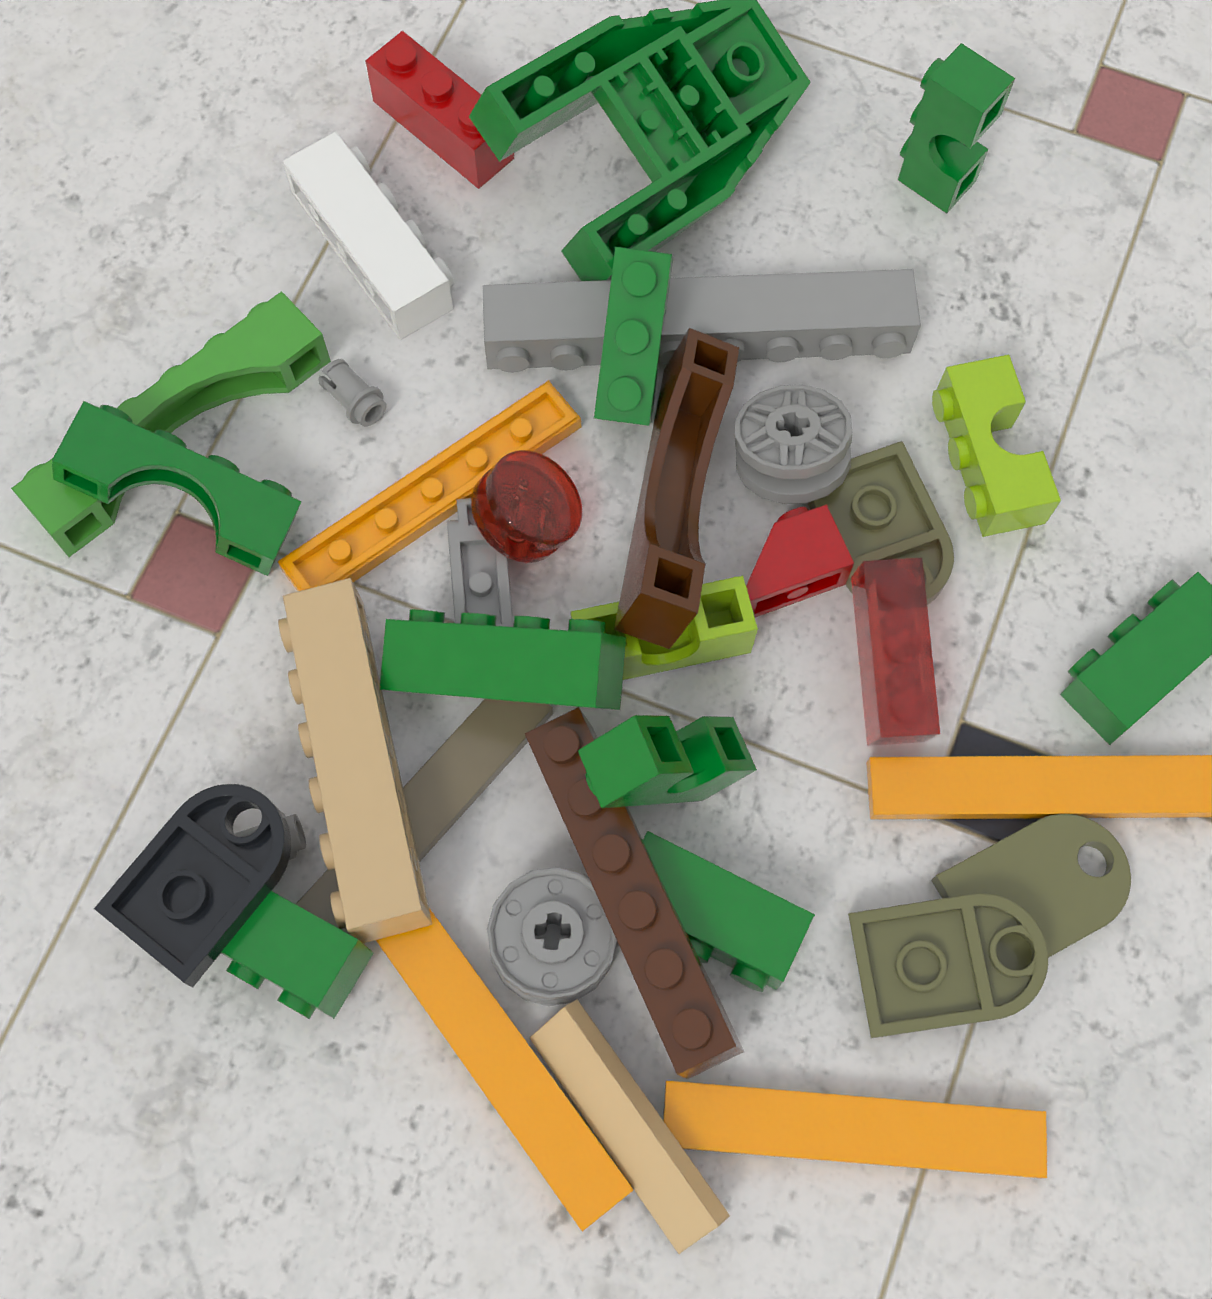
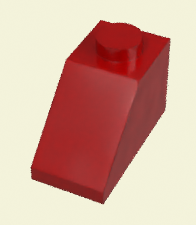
(799, 560)

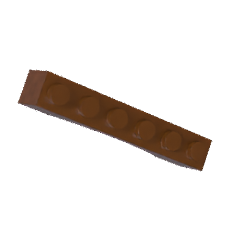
(664, 554)
(636, 905)

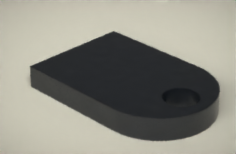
(199, 880)

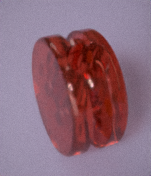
(526, 506)

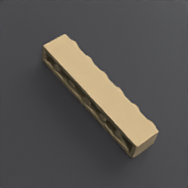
(355, 764)

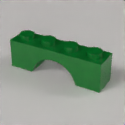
(110, 454)

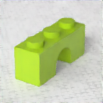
(1001, 487)
(719, 631)

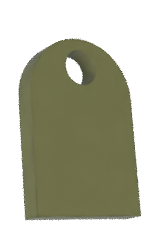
(890, 516)
(1044, 877)
(940, 965)

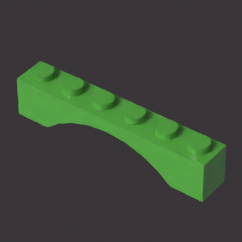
(259, 355)

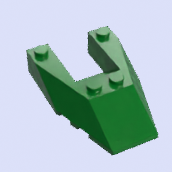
(686, 94)

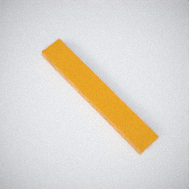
(429, 492)
(1040, 786)
(508, 1072)
(857, 1129)

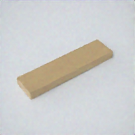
(629, 1127)

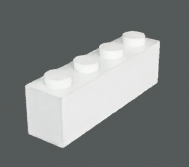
(370, 235)

